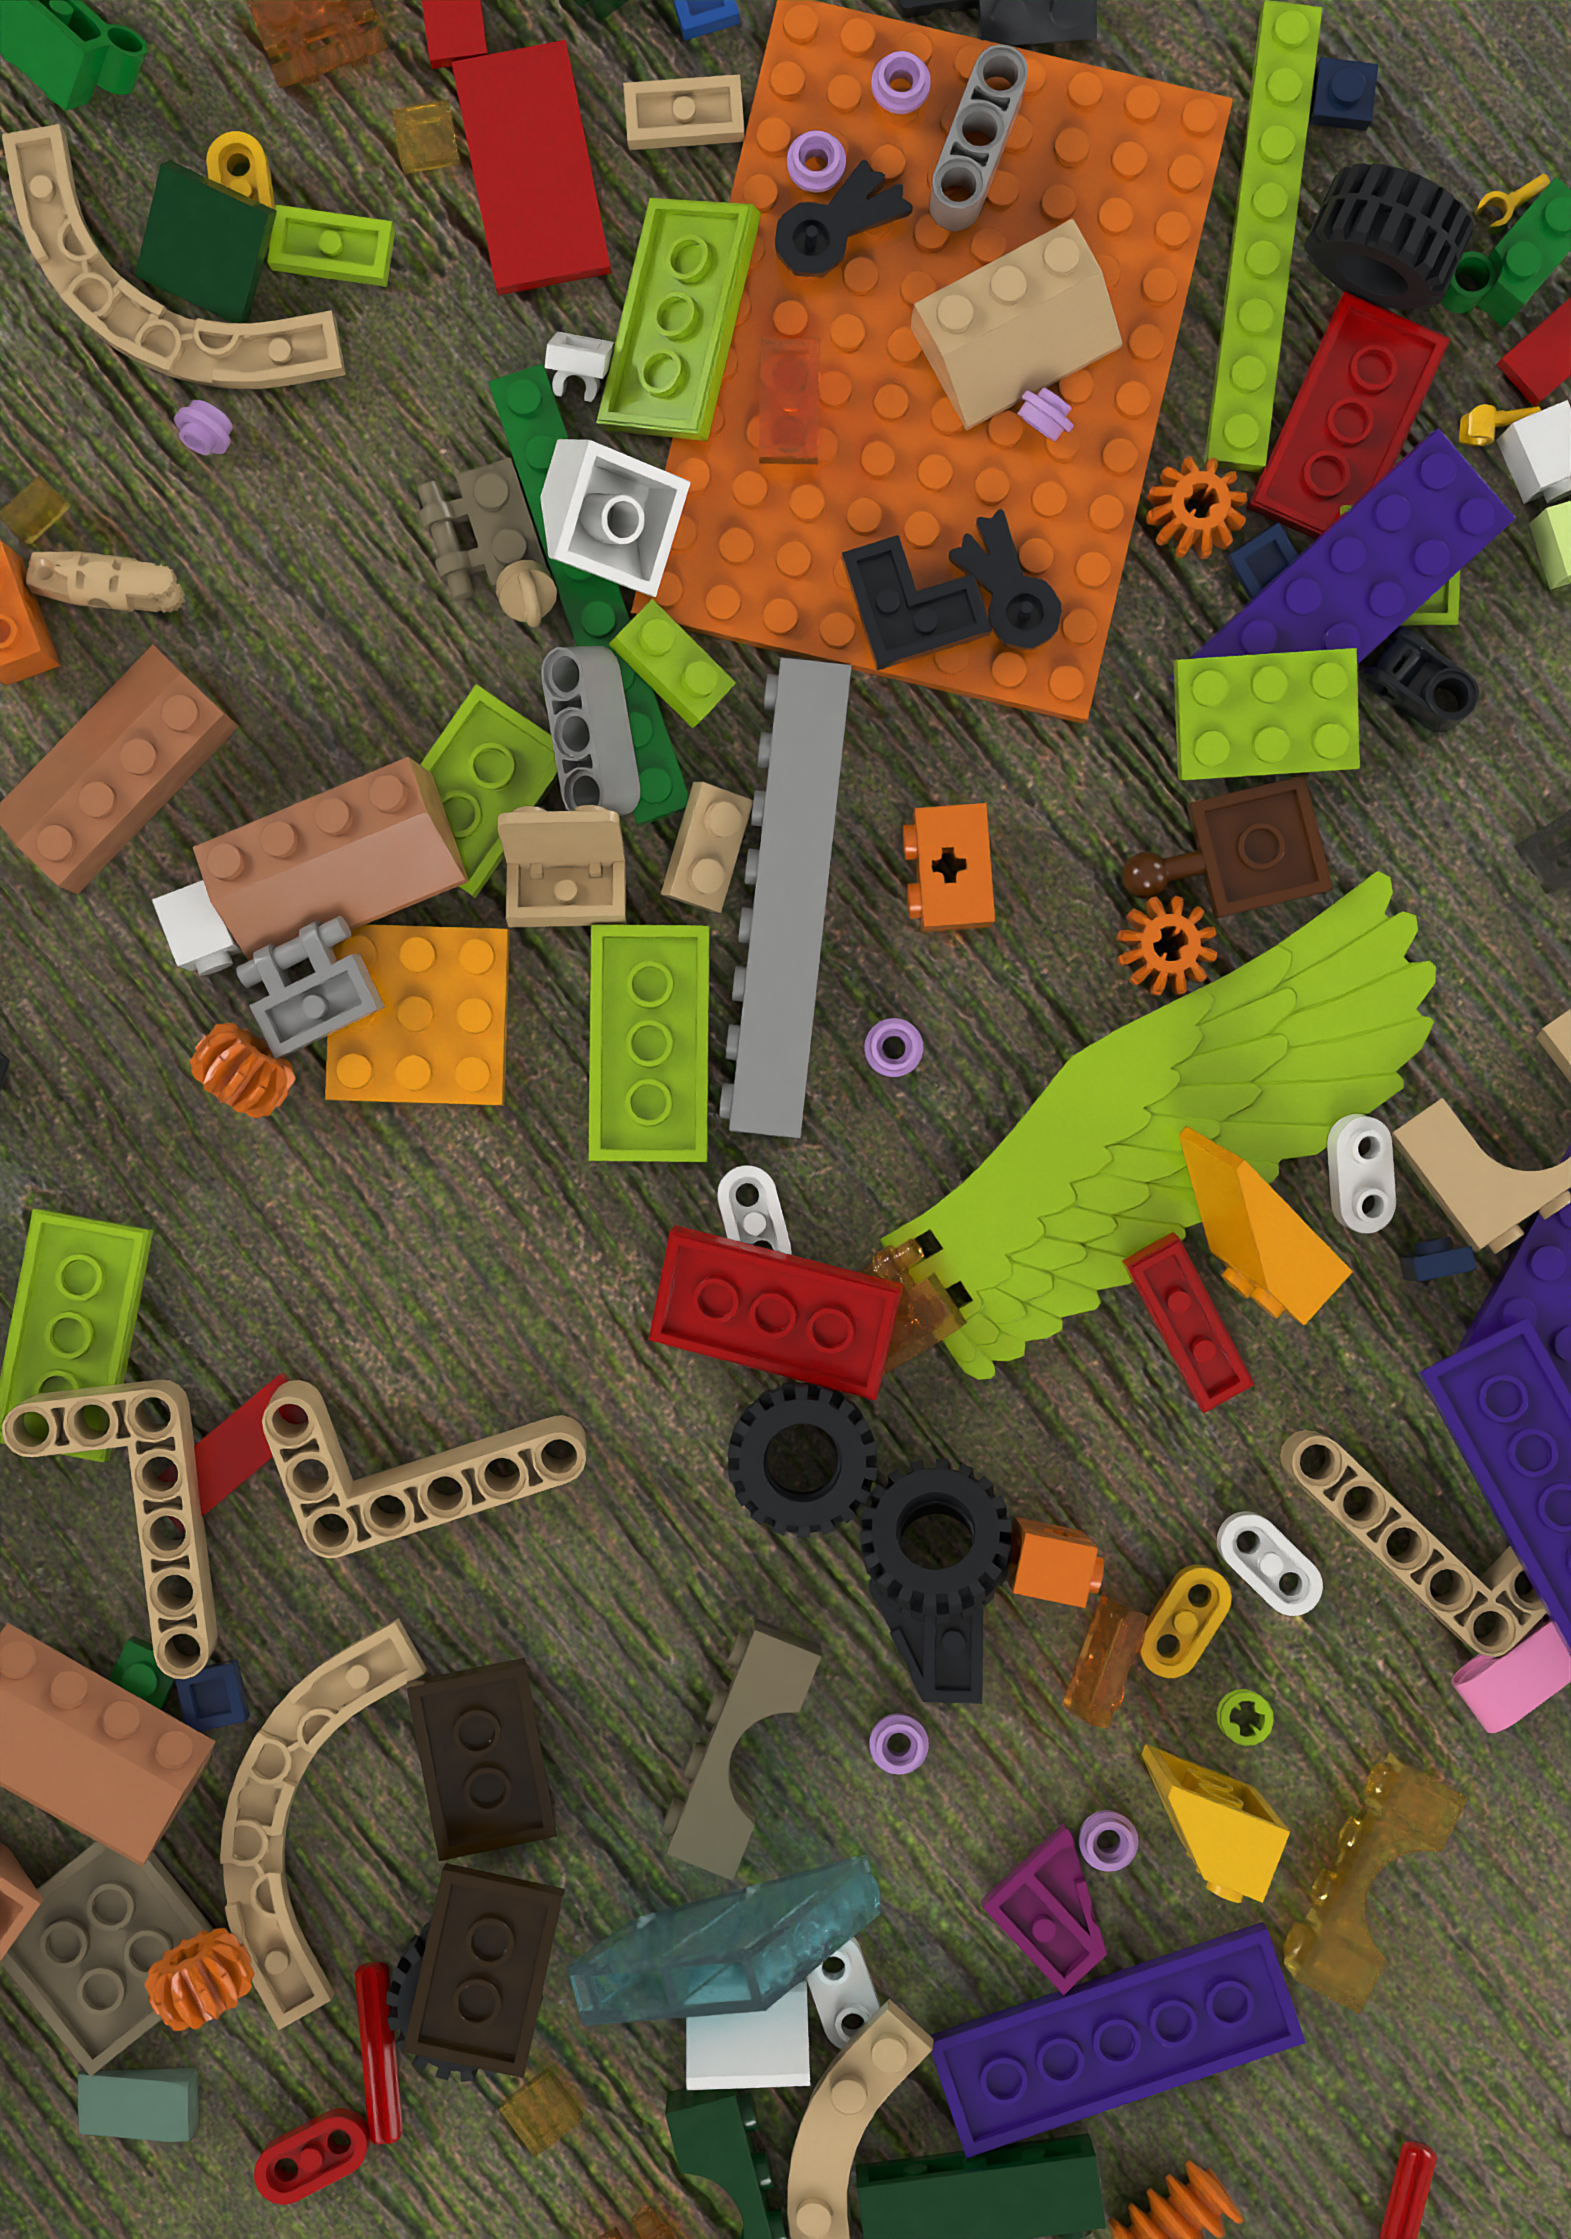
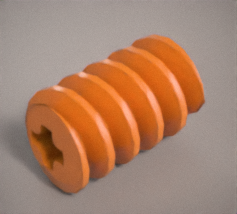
(1184, 2212)

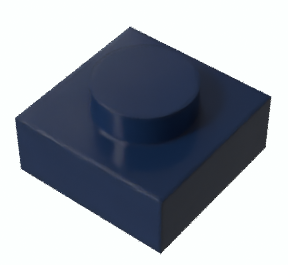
(1343, 94)
(1261, 559)
(1436, 1259)
(214, 1697)

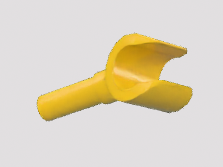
(1511, 202)
(1479, 425)

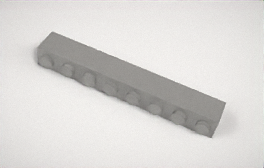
(789, 898)

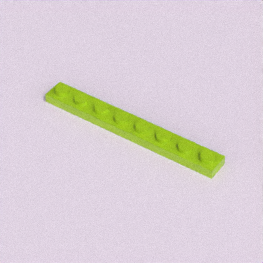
(1263, 235)

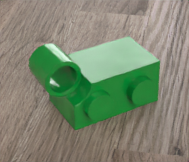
(69, 49)
(1518, 261)

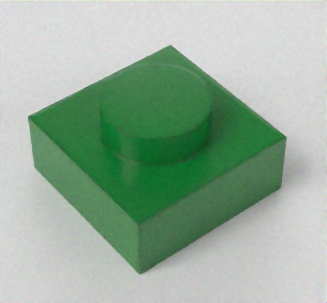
(140, 1675)

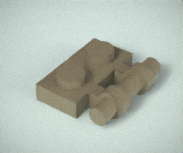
(499, 522)

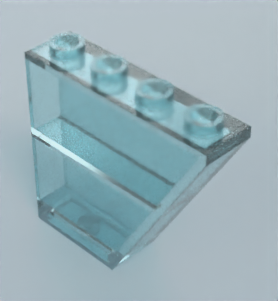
(726, 1949)

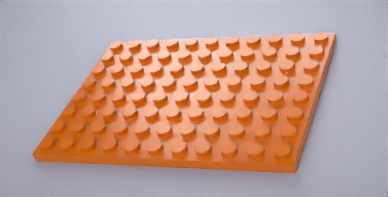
(767, 540)

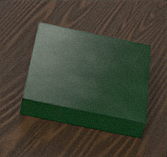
(205, 242)

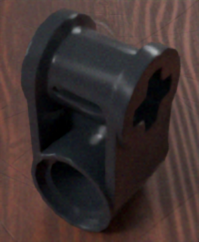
(1417, 678)

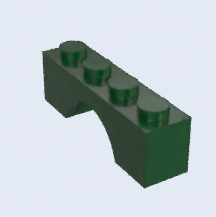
(716, 2142)

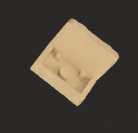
(563, 867)

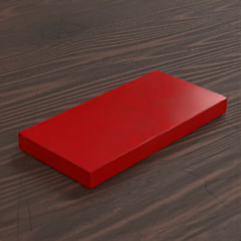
(531, 167)
(1347, 415)
(775, 1312)

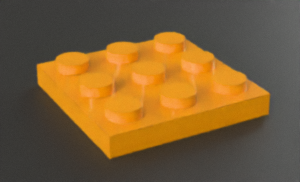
(440, 1019)

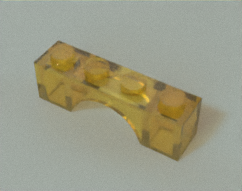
(1401, 1815)

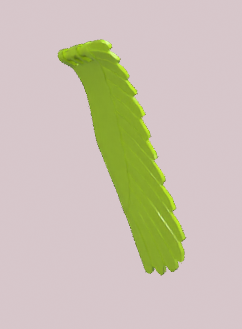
(1098, 1156)

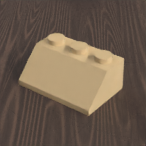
(1017, 324)

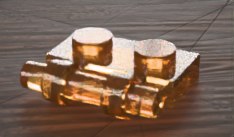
(295, 23)
(925, 1308)

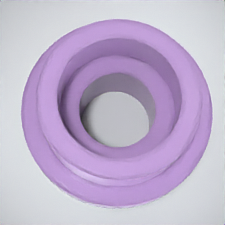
(903, 66)
(816, 144)
(1046, 413)
(203, 428)
(907, 1034)
(903, 1761)
(1108, 1858)

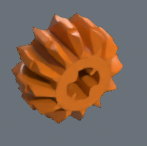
(1208, 490)
(1183, 959)
(241, 1070)
(199, 1979)

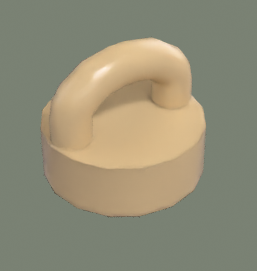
(526, 591)

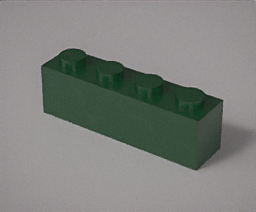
(997, 2194)

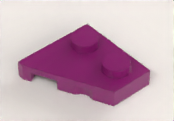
(1050, 1911)

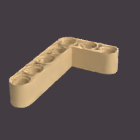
(409, 1482)
(152, 1498)
(1424, 1555)

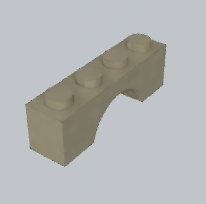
(714, 1818)

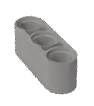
(981, 111)
(590, 728)

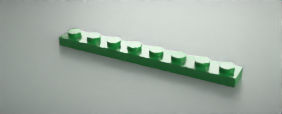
(590, 602)

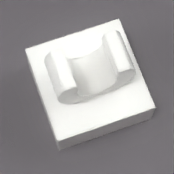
(580, 357)

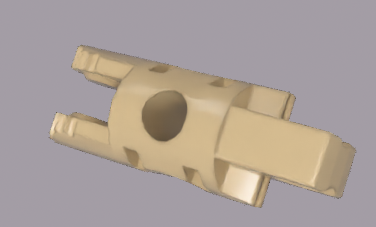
(104, 581)

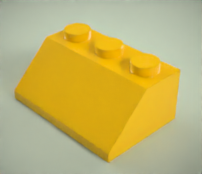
(1221, 1824)

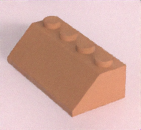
(113, 771)
(336, 854)
(92, 1748)

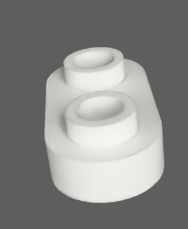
(1358, 1176)
(756, 1222)
(1268, 1562)
(844, 1993)

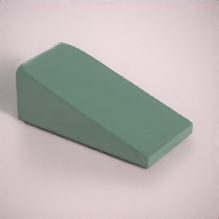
(140, 2104)

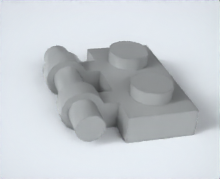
(316, 1004)

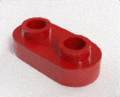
(316, 2155)

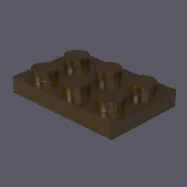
(481, 1759)
(483, 1970)

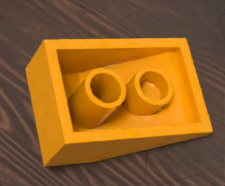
(1258, 1235)

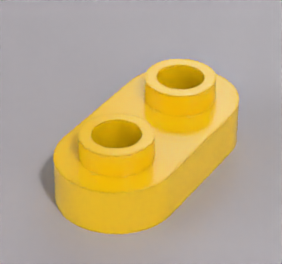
(238, 148)
(1188, 1622)

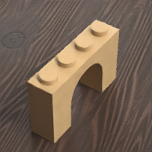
(1470, 1187)

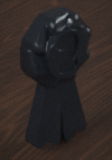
(815, 235)
(1022, 608)

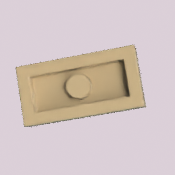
(684, 112)
(707, 847)

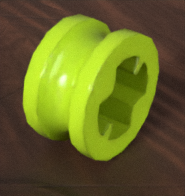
(1232, 1729)

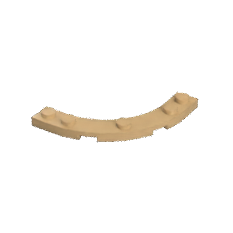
(133, 323)
(260, 1806)
(837, 2116)

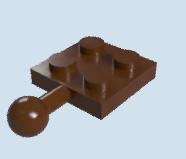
(1251, 847)

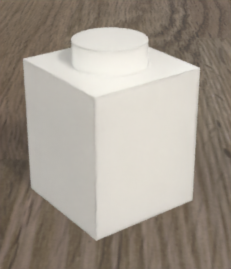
(1540, 453)
(195, 930)

